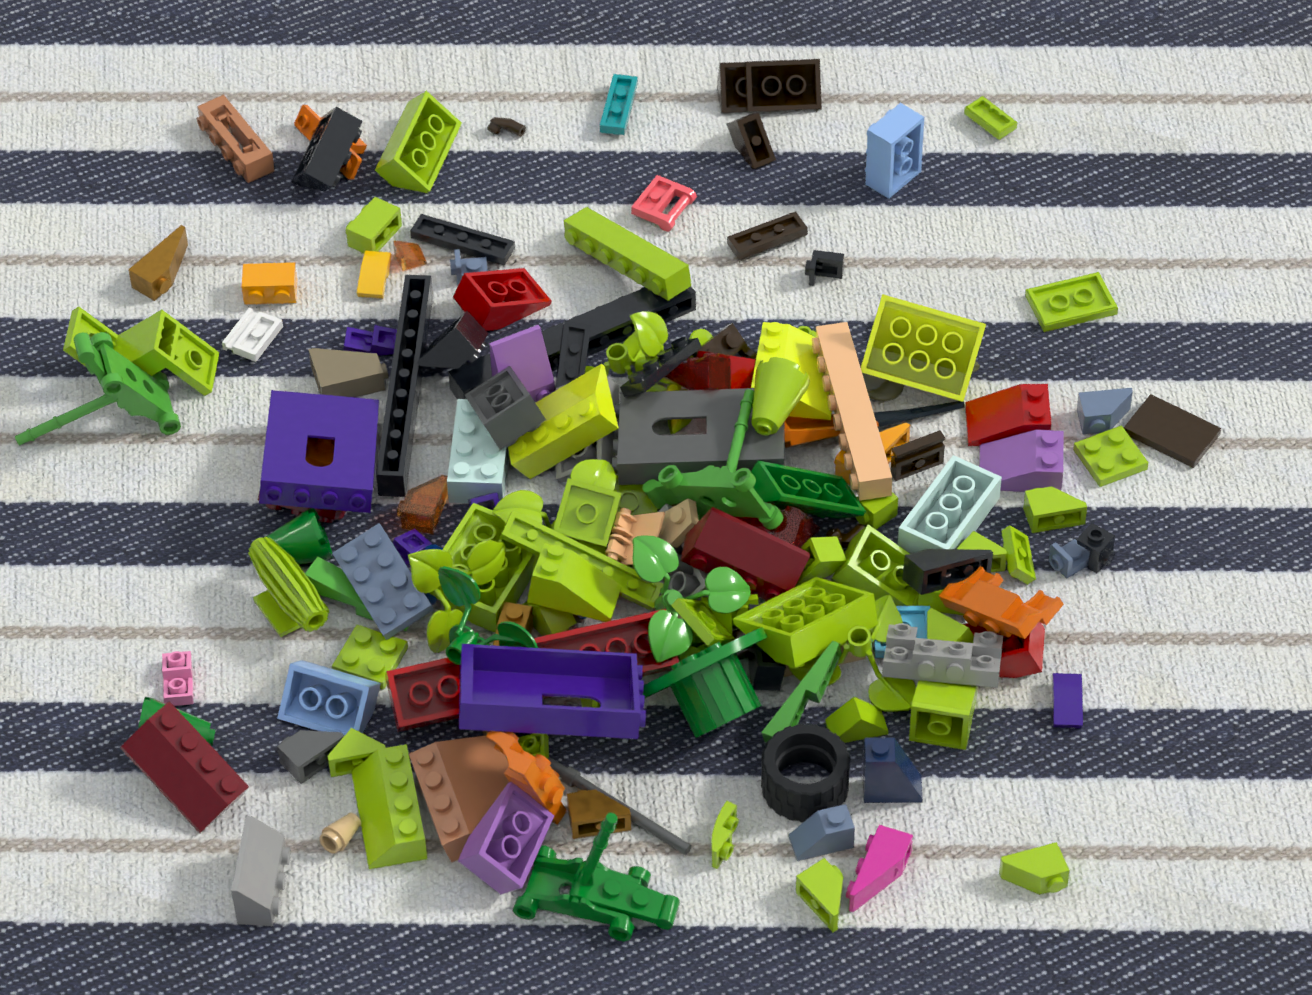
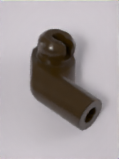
(508, 124)
(844, 539)

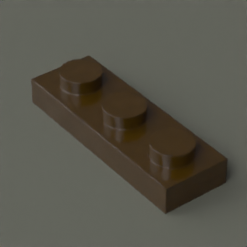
(767, 235)

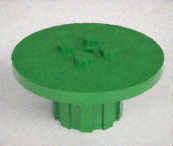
(711, 684)

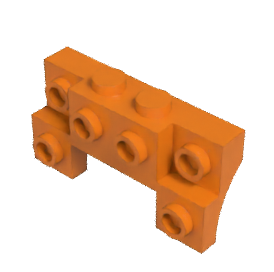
(996, 608)
(531, 773)

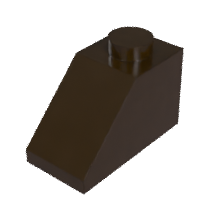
(751, 140)

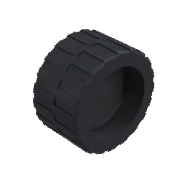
(808, 745)

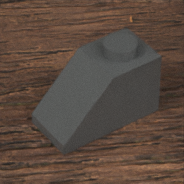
(307, 752)

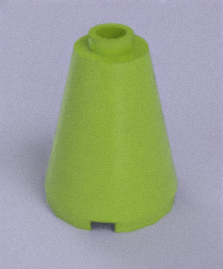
(776, 393)

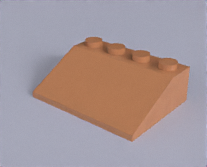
(459, 786)

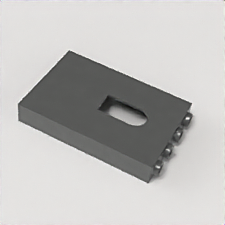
(644, 453)

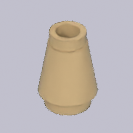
(338, 834)

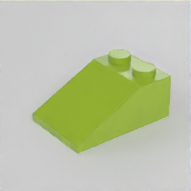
(876, 567)
(572, 585)

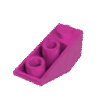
(884, 863)

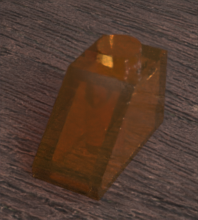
(424, 505)

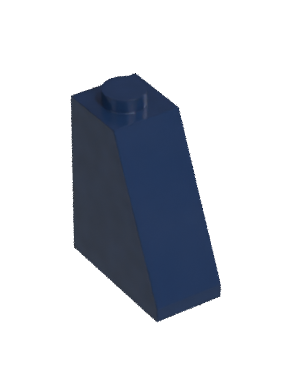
(889, 773)

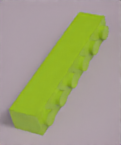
(627, 253)

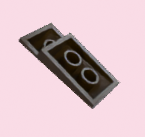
(769, 85)

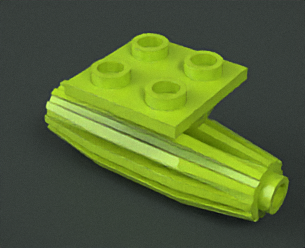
(290, 595)

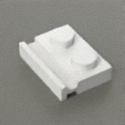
(252, 334)

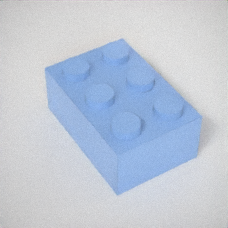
(894, 150)

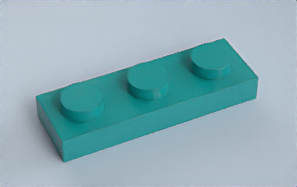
(618, 104)

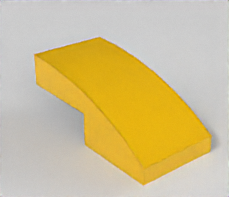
(373, 274)

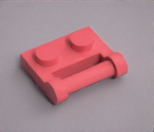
(656, 199)

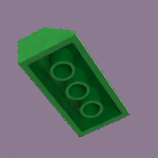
(806, 490)

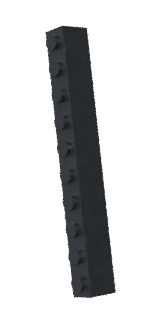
(608, 324)
(404, 386)

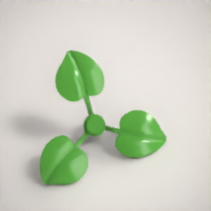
(666, 632)

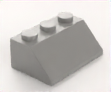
(259, 874)

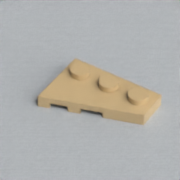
(678, 522)

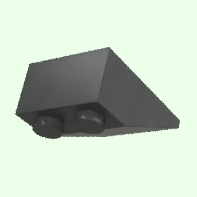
(505, 407)

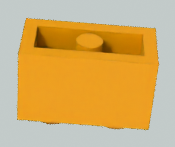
(269, 283)

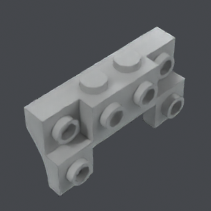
(942, 660)

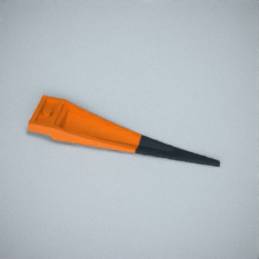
(808, 430)

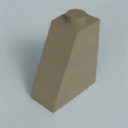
(347, 372)

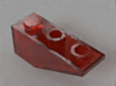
(703, 373)
(795, 527)

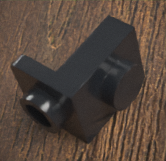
(825, 265)
(1100, 545)

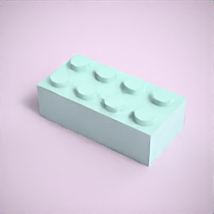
(475, 460)
(950, 507)

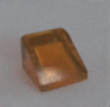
(408, 255)

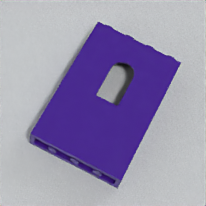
(293, 481)
(506, 686)

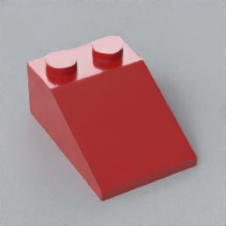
(500, 296)
(1008, 413)
(1019, 655)

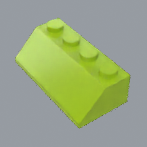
(418, 144)
(389, 808)

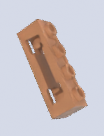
(215, 118)

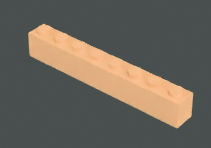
(853, 411)

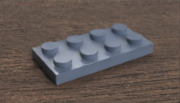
(382, 581)

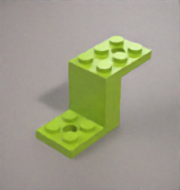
(153, 346)

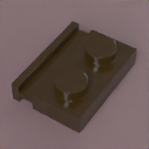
(917, 455)

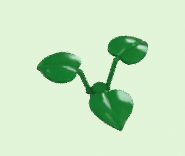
(461, 591)

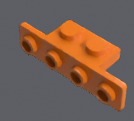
(307, 123)

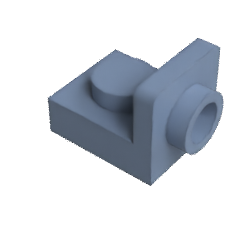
(468, 265)
(1068, 558)

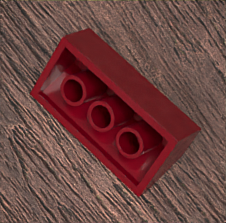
(760, 558)
(184, 767)

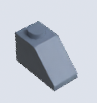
(1102, 409)
(823, 833)

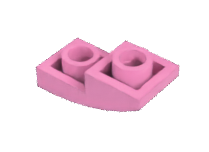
(178, 678)

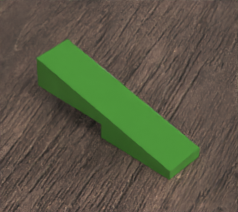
(333, 583)
(810, 688)

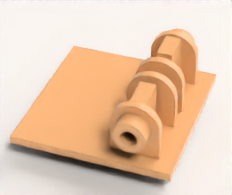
(628, 527)

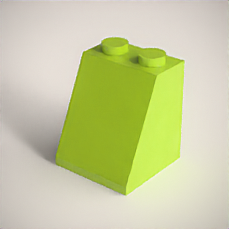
(942, 713)

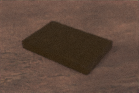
(1172, 430)

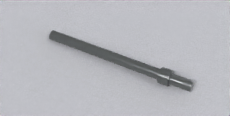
(573, 778)

